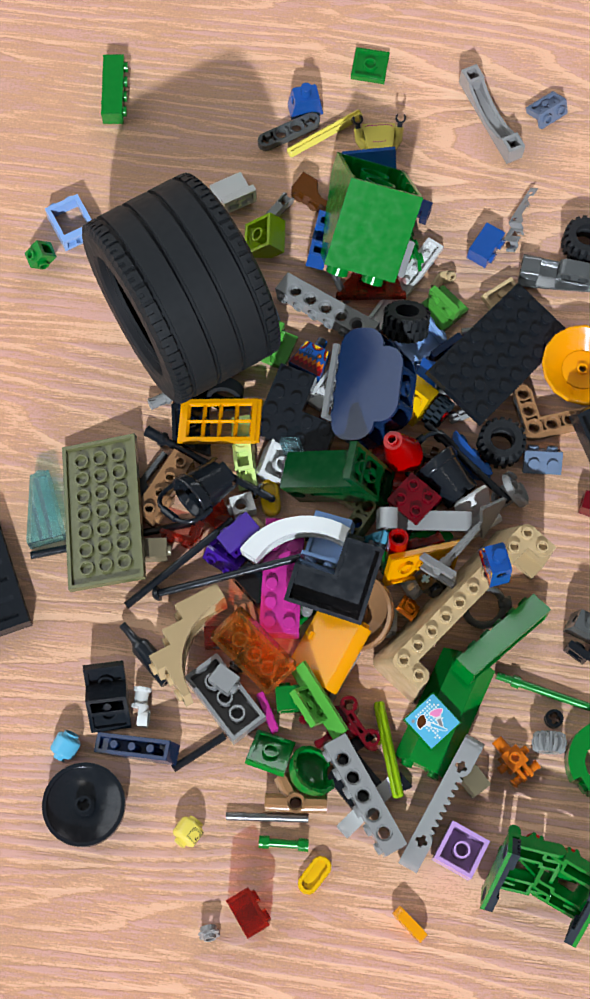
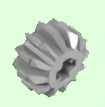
(549, 742)

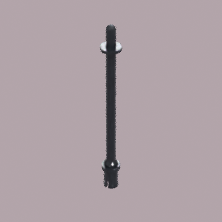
(163, 440)

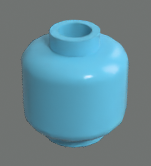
(65, 745)

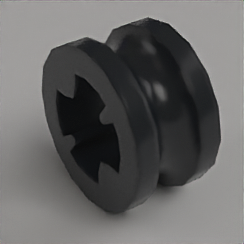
(559, 715)

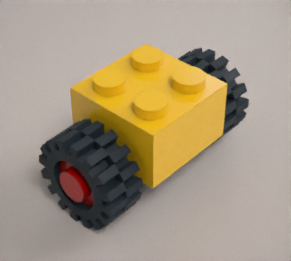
(425, 408)

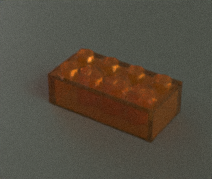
(253, 650)

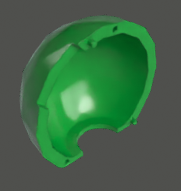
(309, 771)

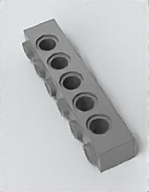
(337, 310)
(343, 746)

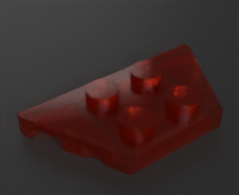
(356, 289)

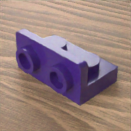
(221, 559)

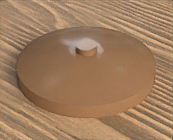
(378, 615)

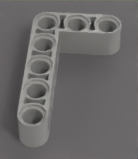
(454, 521)

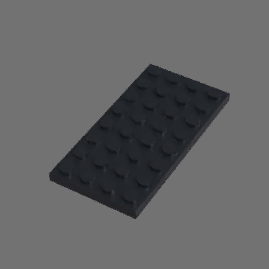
(496, 354)

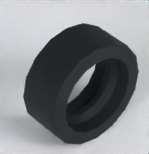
(229, 385)

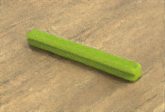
(388, 750)

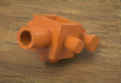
(512, 759)

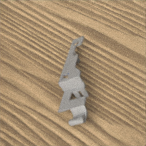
(516, 225)

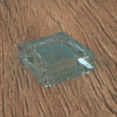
(290, 444)

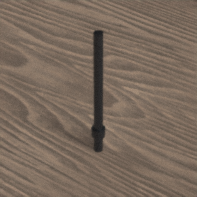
(473, 467)

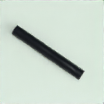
(199, 751)

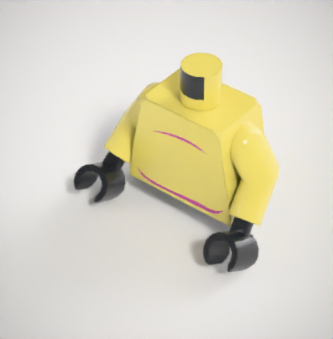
(378, 135)

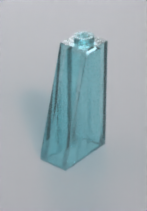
(44, 514)

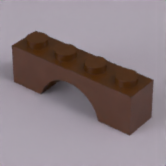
(306, 191)

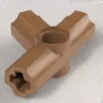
(281, 801)

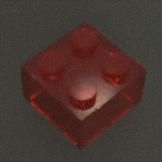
(248, 913)

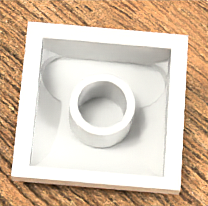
(271, 462)

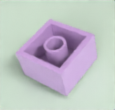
(460, 850)

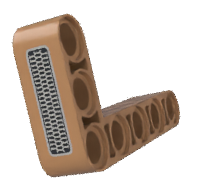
(537, 422)

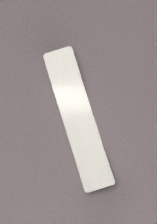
(352, 822)

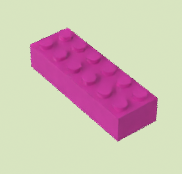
(279, 616)

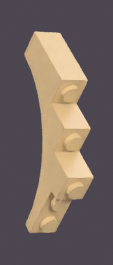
(191, 617)

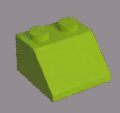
(266, 236)

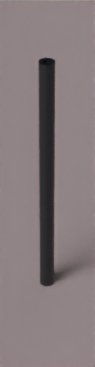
(177, 564)

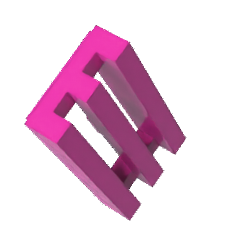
(265, 707)

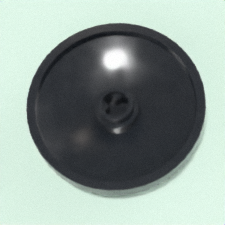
(83, 804)

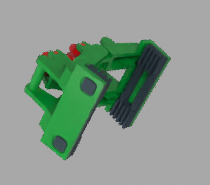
(537, 857)

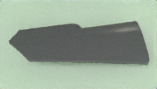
(554, 275)

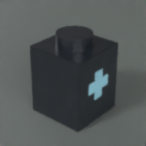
(428, 584)

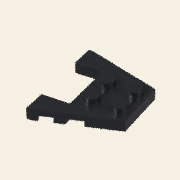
(353, 778)

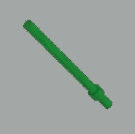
(515, 681)

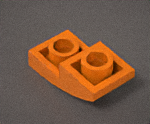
(408, 607)

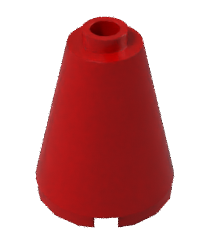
(402, 452)

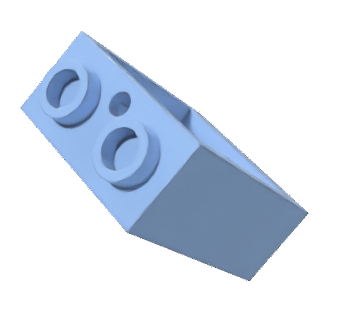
(72, 238)

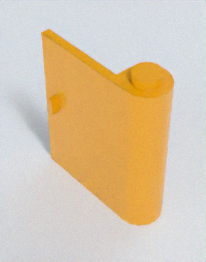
(331, 648)

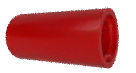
(397, 541)

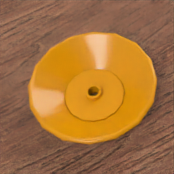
(562, 361)

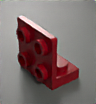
(414, 499)

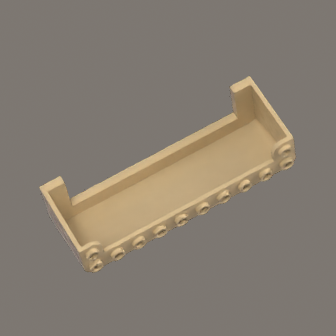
(401, 654)

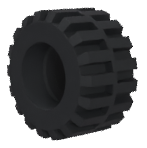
(571, 245)
(406, 321)
(505, 429)

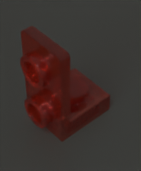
(195, 533)

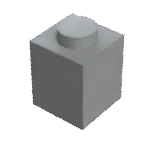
(224, 680)

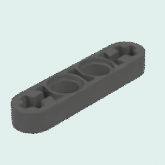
(290, 133)

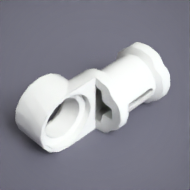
(141, 704)

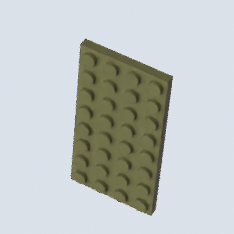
(103, 513)

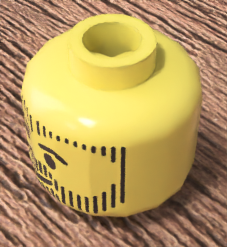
(188, 831)

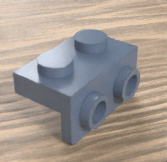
(542, 460)

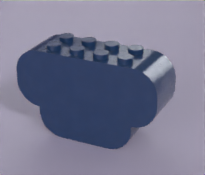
(371, 388)

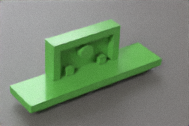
(315, 703)

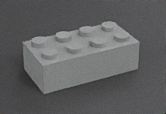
(234, 714)

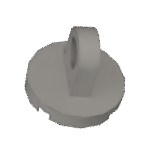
(513, 489)

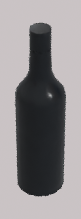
(142, 649)

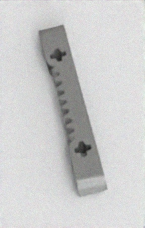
(414, 853)

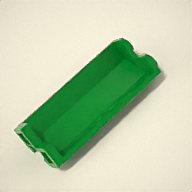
(461, 700)

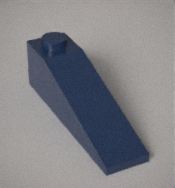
(137, 748)

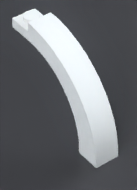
(292, 528)

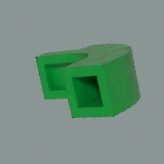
(575, 759)

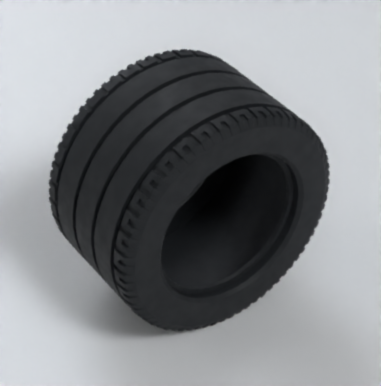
(183, 286)

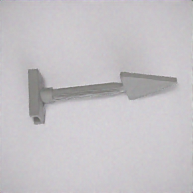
(441, 569)

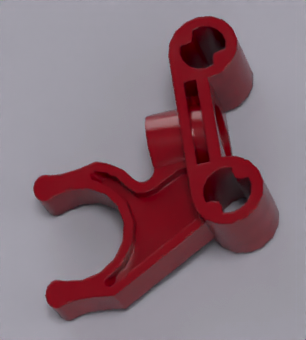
(354, 725)

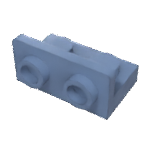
(548, 109)

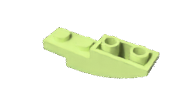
(244, 455)

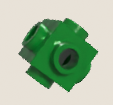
(40, 254)

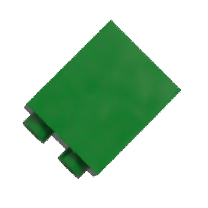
(368, 219)

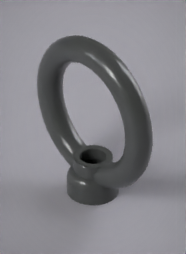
(504, 603)

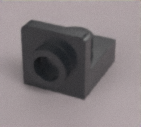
(577, 651)

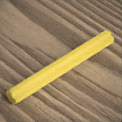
(323, 134)

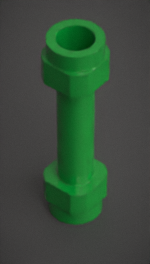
(300, 844)

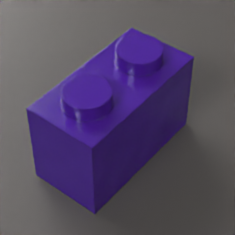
(238, 533)

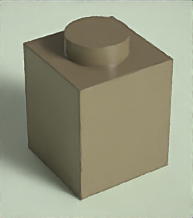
(157, 549)
(475, 781)

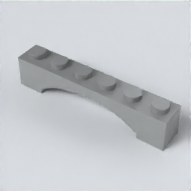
(507, 142)

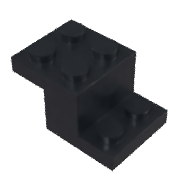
(107, 696)

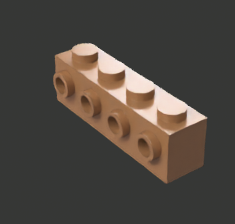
(174, 466)

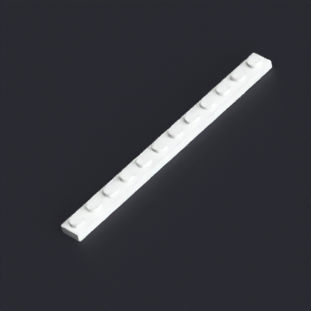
(430, 251)

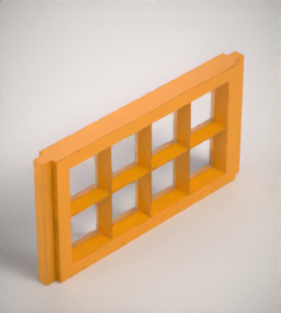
(255, 421)

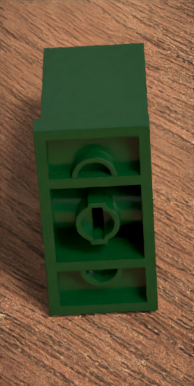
(337, 476)

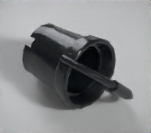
(446, 472)
(199, 490)

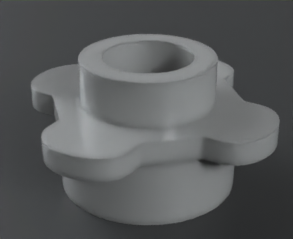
(208, 933)

